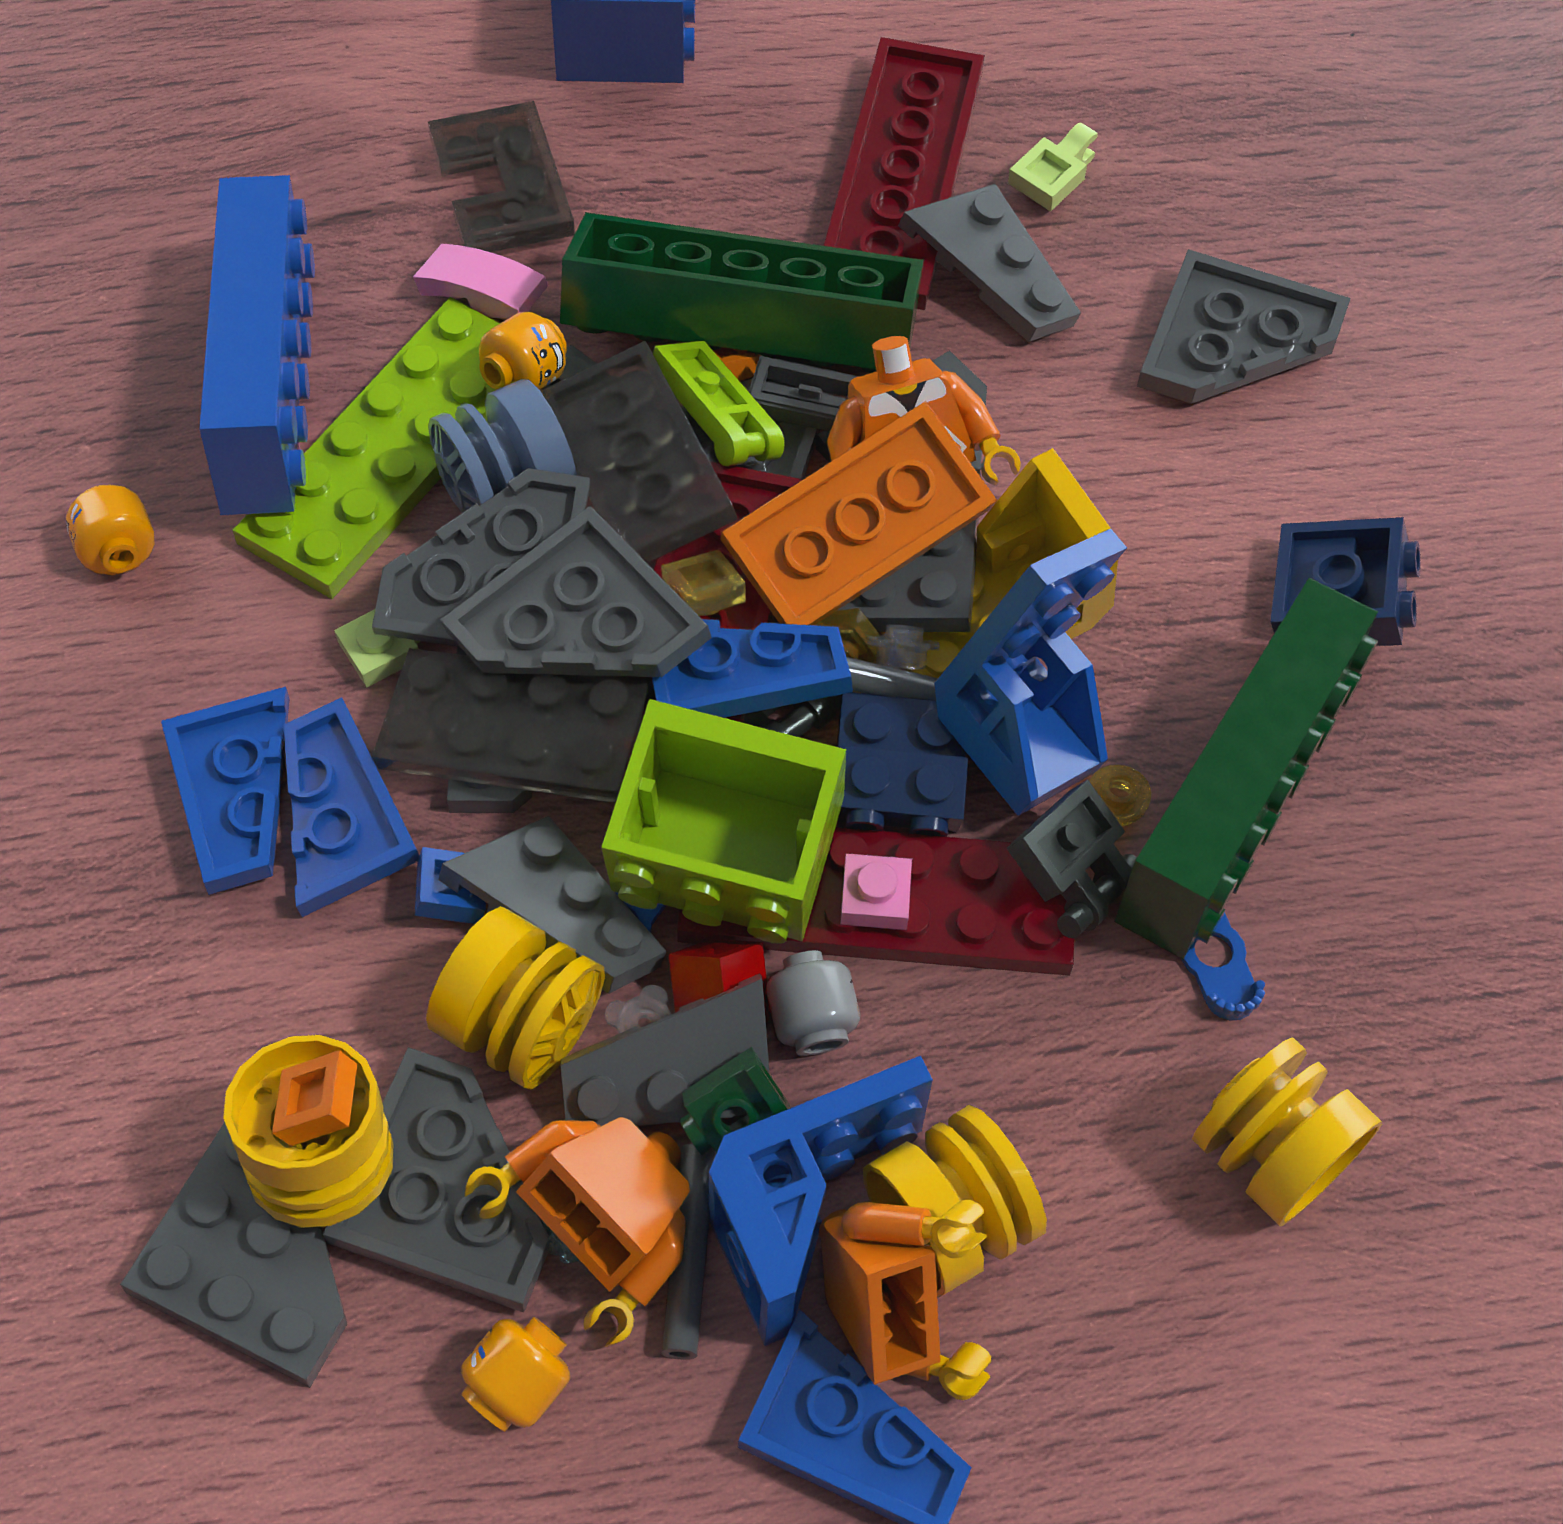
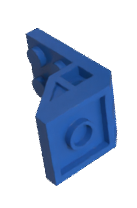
(1013, 717)
(774, 1175)

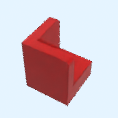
(715, 968)

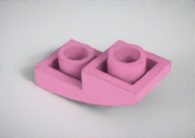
(488, 281)

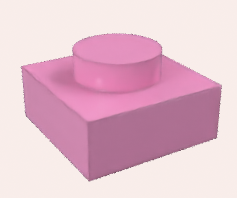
(876, 891)

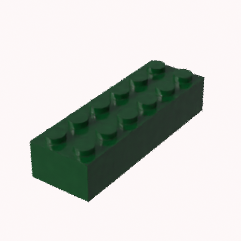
(736, 291)
(1248, 771)

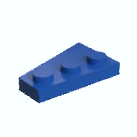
(758, 669)
(231, 784)
(341, 810)
(848, 1436)

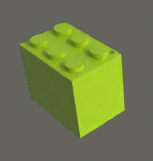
(724, 821)

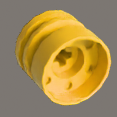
(514, 997)
(1285, 1130)
(963, 1163)
(319, 1178)

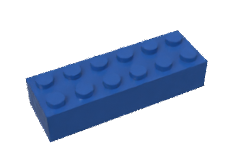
(257, 346)

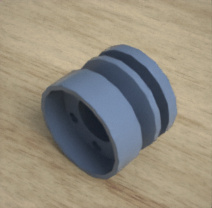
(482, 457)

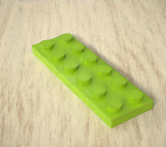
(374, 456)

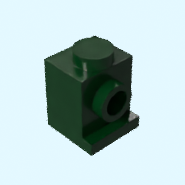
(737, 1083)

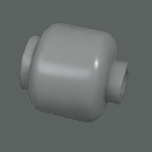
(812, 1003)

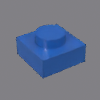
(438, 900)

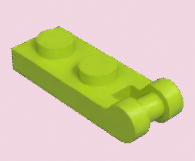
(719, 403)

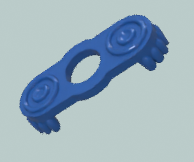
(1230, 988)

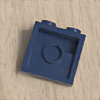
(1357, 558)
(900, 766)

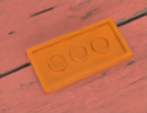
(858, 519)

